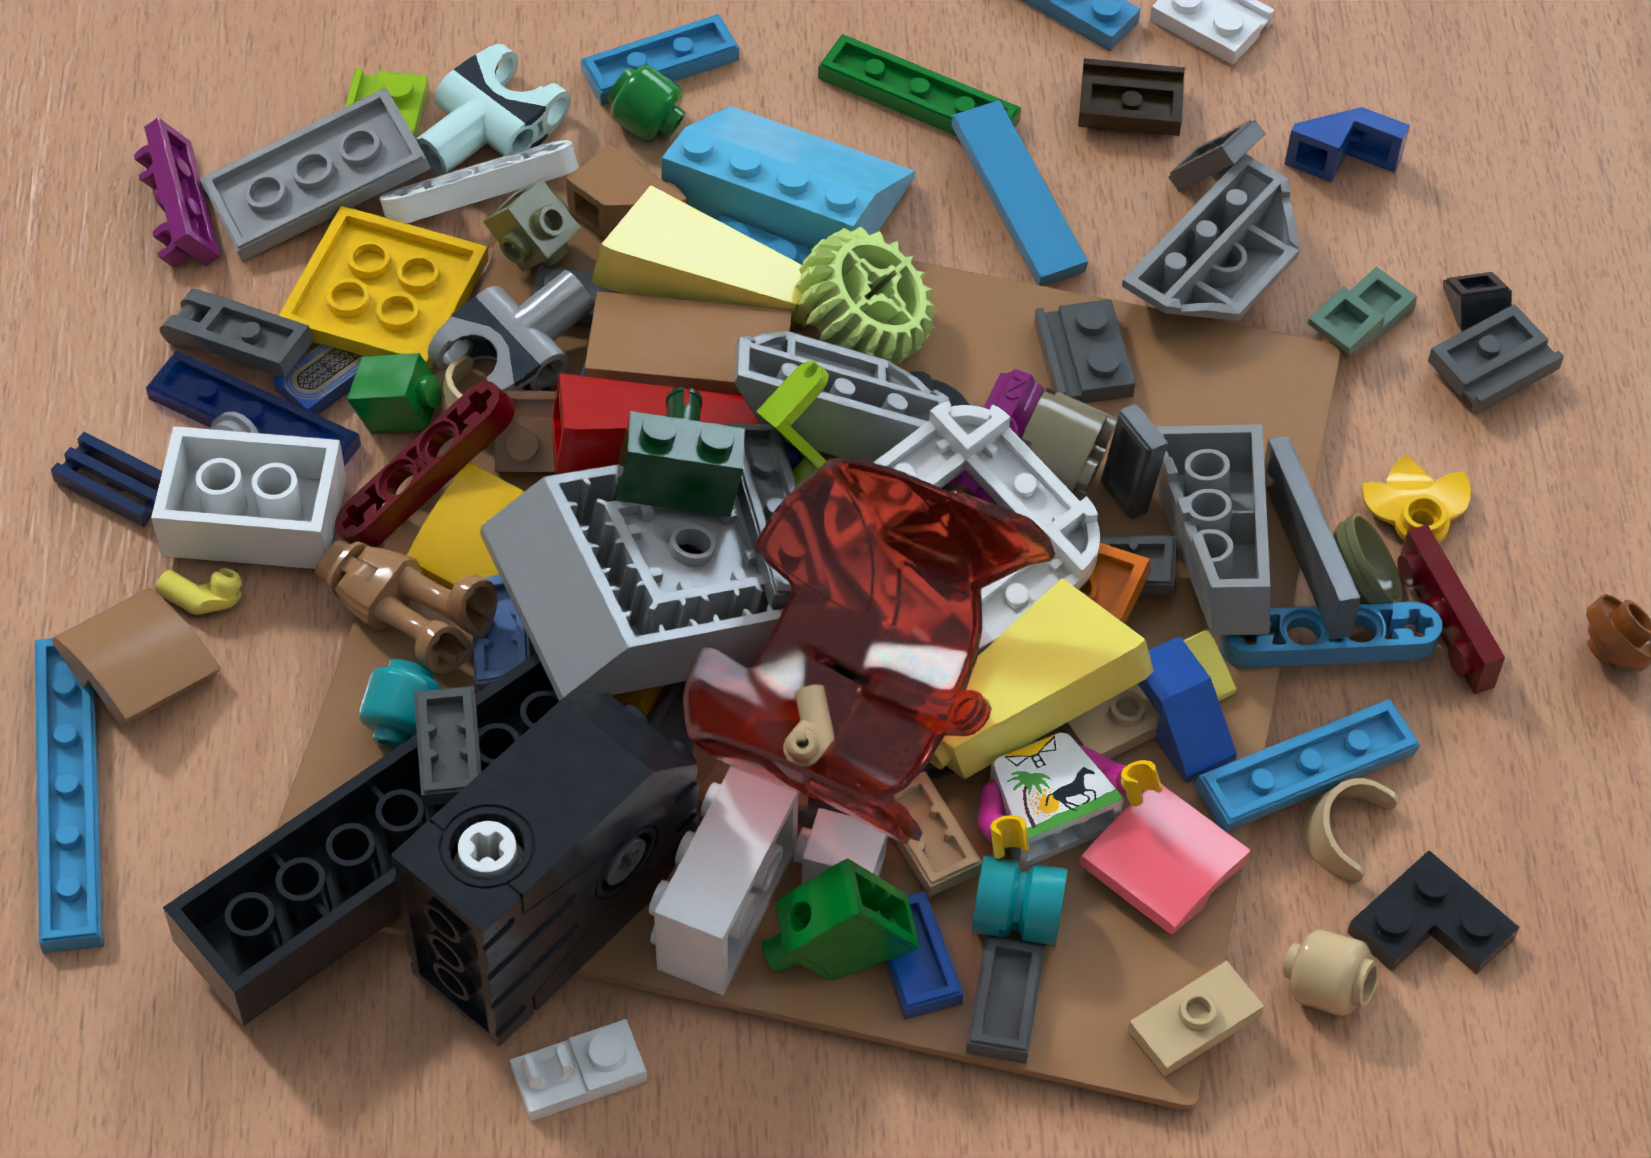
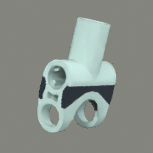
(488, 113)

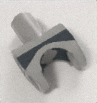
(515, 335)

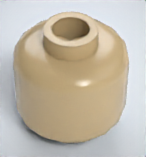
(1331, 972)

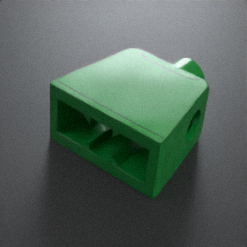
(841, 923)

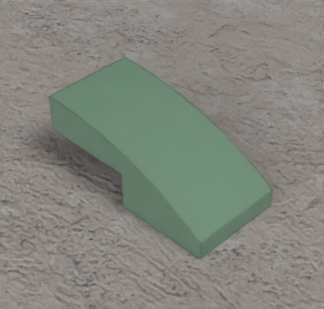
(1363, 313)

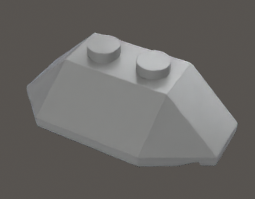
(1223, 248)
(860, 411)

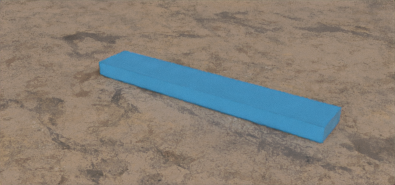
(67, 806)

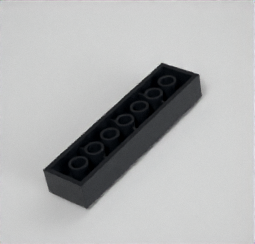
(329, 871)

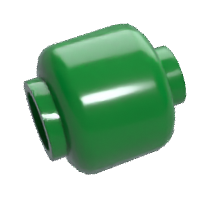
(646, 103)

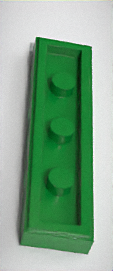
(902, 84)

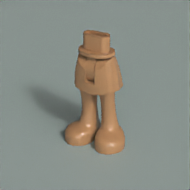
(383, 582)

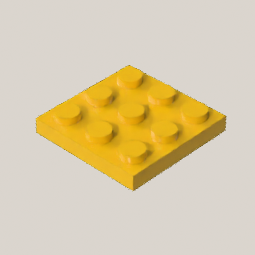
(383, 285)

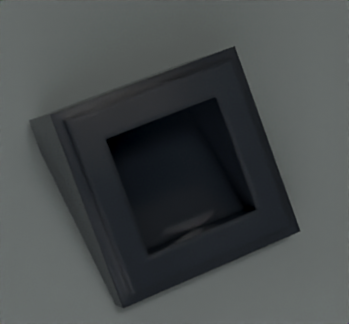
(1476, 297)

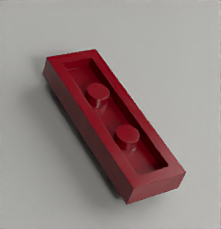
(1467, 637)

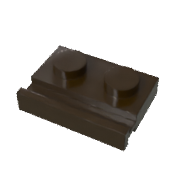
(1131, 97)

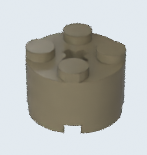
(1069, 438)

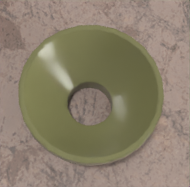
(1368, 561)

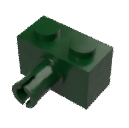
(680, 460)

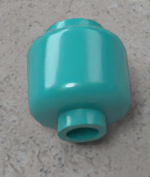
(390, 702)

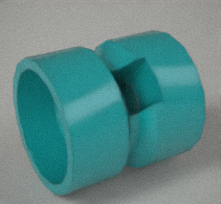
(1019, 901)

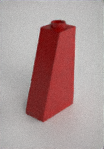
(594, 414)

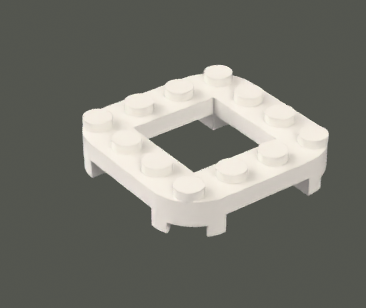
(1016, 480)

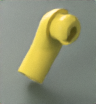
(217, 595)

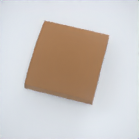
(136, 655)

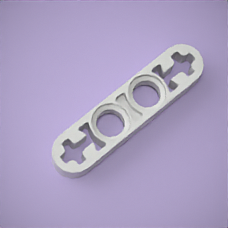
(479, 182)

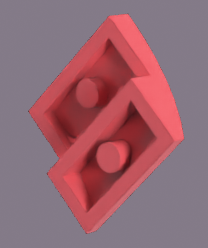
(1164, 858)

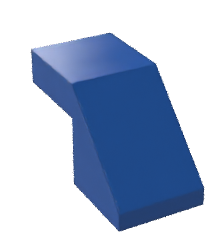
(1323, 142)
(1190, 715)

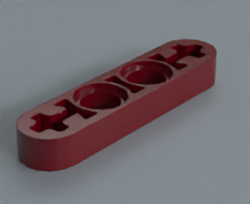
(482, 409)

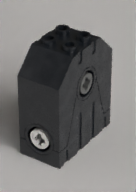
(543, 859)

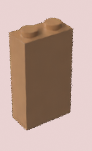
(673, 340)

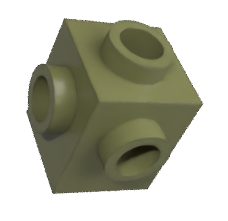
(533, 226)

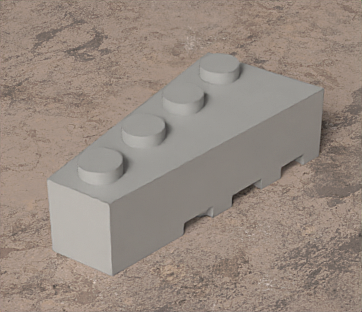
(1219, 513)

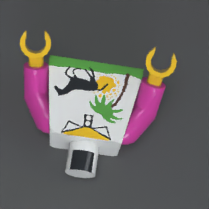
(1056, 797)

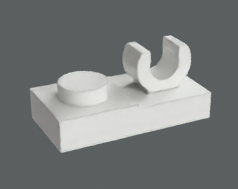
(578, 1070)

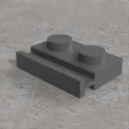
(1085, 351)
(1495, 358)

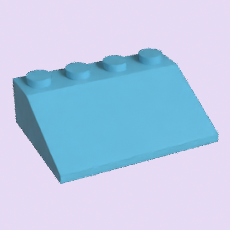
(781, 177)

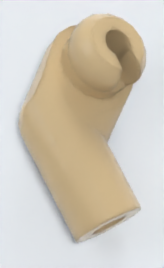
(814, 731)

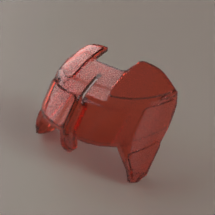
(890, 590)

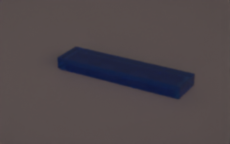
(207, 392)

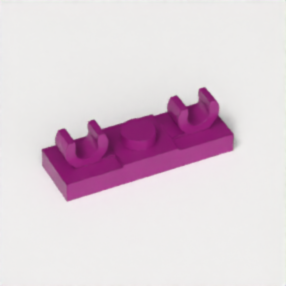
(180, 195)

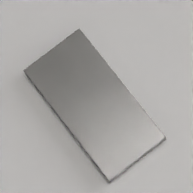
(314, 173)

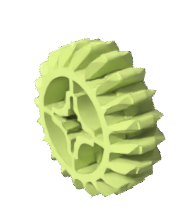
(861, 266)

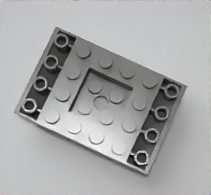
(614, 592)

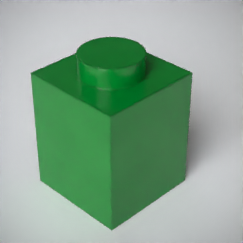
(394, 393)

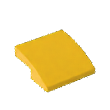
(450, 538)

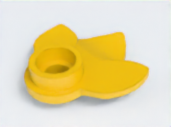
(1414, 497)

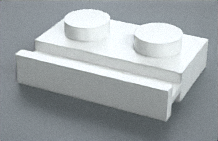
(1215, 26)

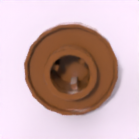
(1619, 633)

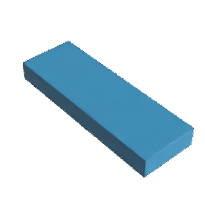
(672, 53)

